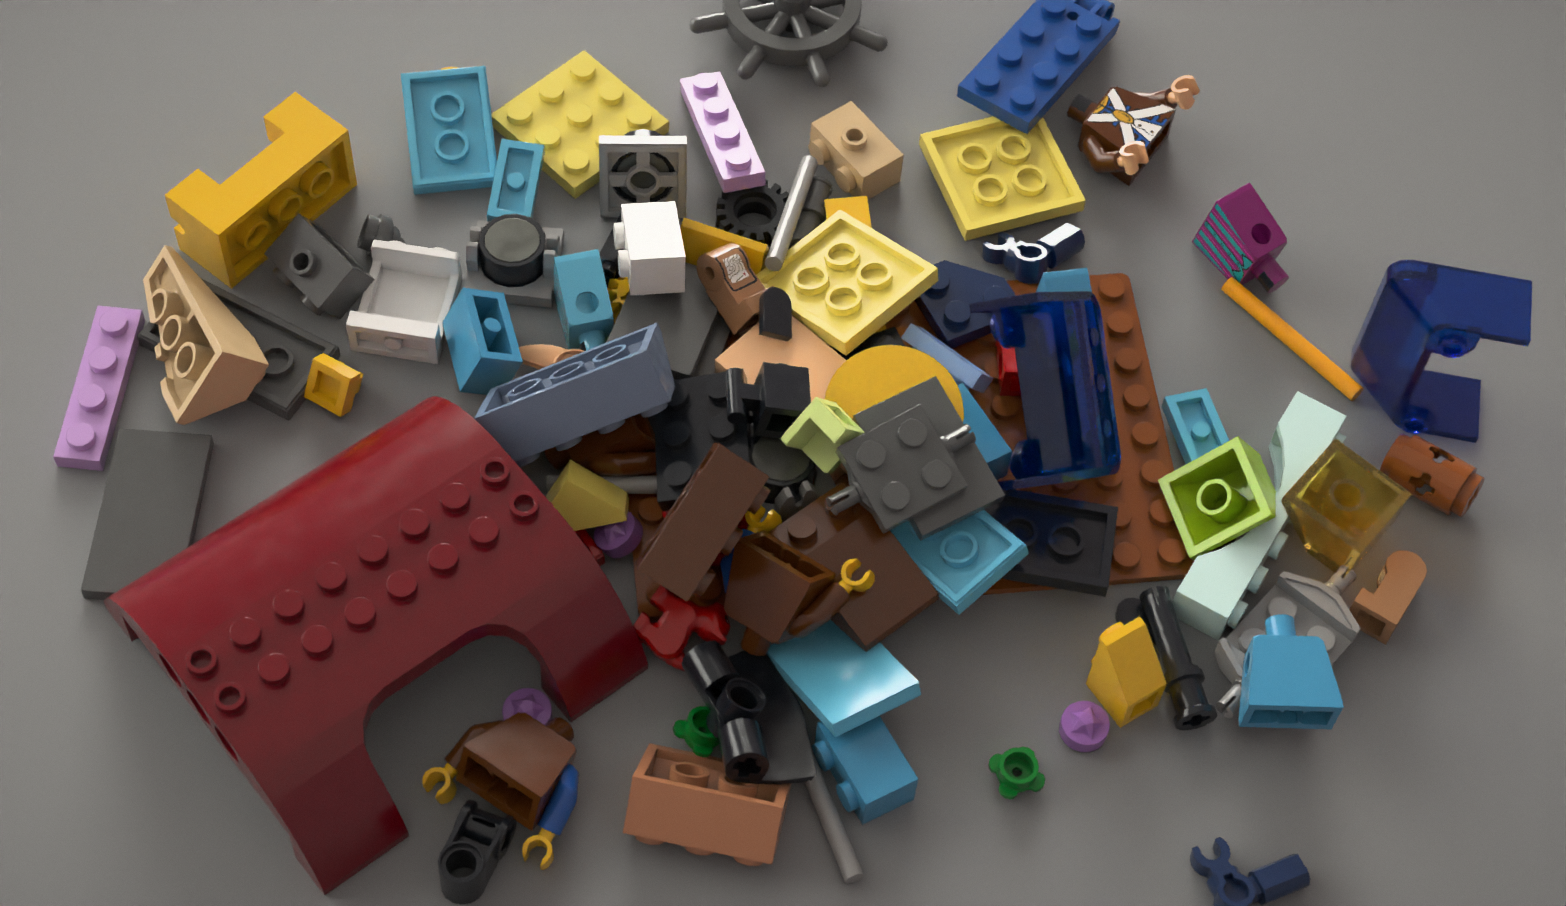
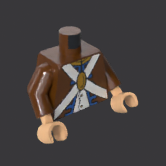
(1128, 126)

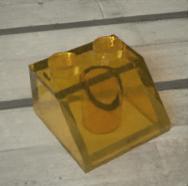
(1343, 507)

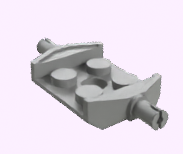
(1316, 612)

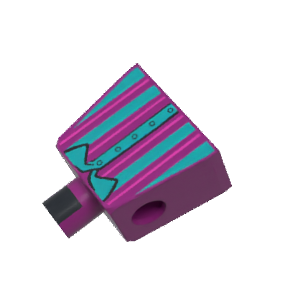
(1243, 239)

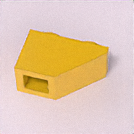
(1126, 672)

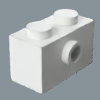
(651, 248)

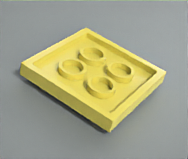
(568, 115)
(1000, 175)
(849, 280)

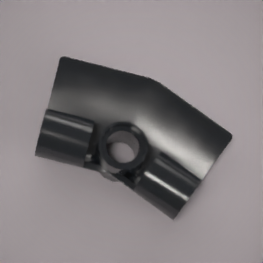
(752, 716)

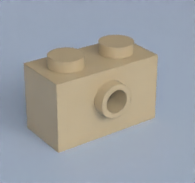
(855, 152)

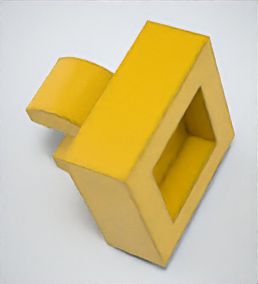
(332, 384)

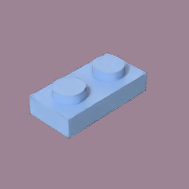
(959, 367)

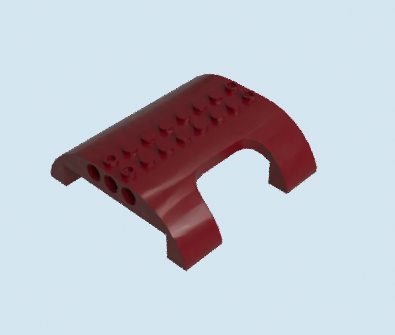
(353, 589)

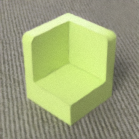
(820, 432)

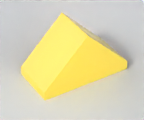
(587, 498)

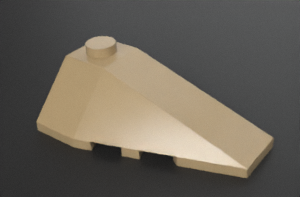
(204, 347)

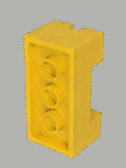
(237, 221)

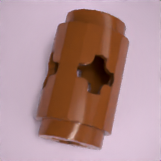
(1452, 480)

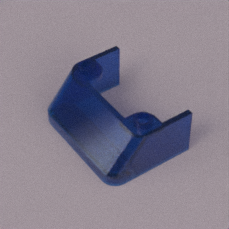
(1443, 312)
(1061, 386)

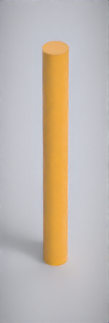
(1292, 339)

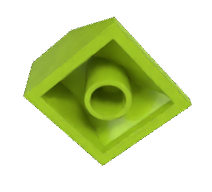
(1219, 496)

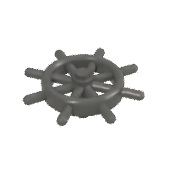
(790, 17)

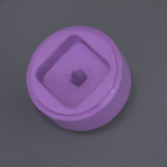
(619, 538)
(530, 702)
(1084, 726)

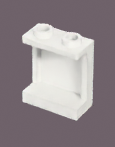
(406, 302)

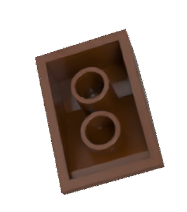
(831, 540)

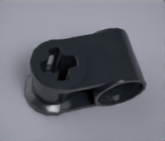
(475, 843)

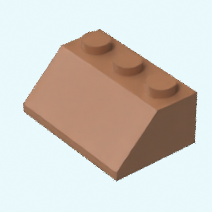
(696, 806)

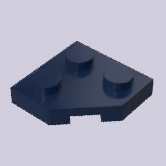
(948, 301)

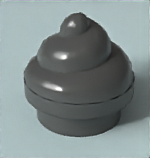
(377, 229)

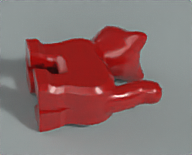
(679, 620)

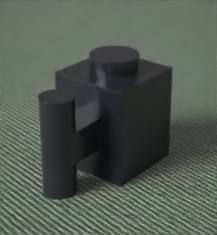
(775, 398)

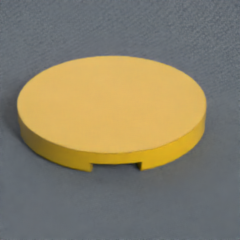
(885, 372)

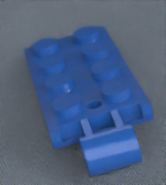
(1039, 59)

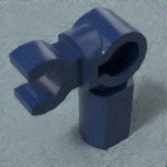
(1031, 259)
(1260, 886)

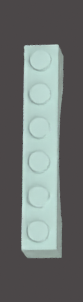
(1220, 579)

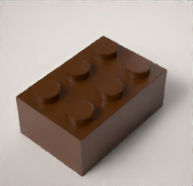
(703, 522)

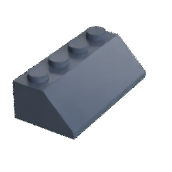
(580, 396)

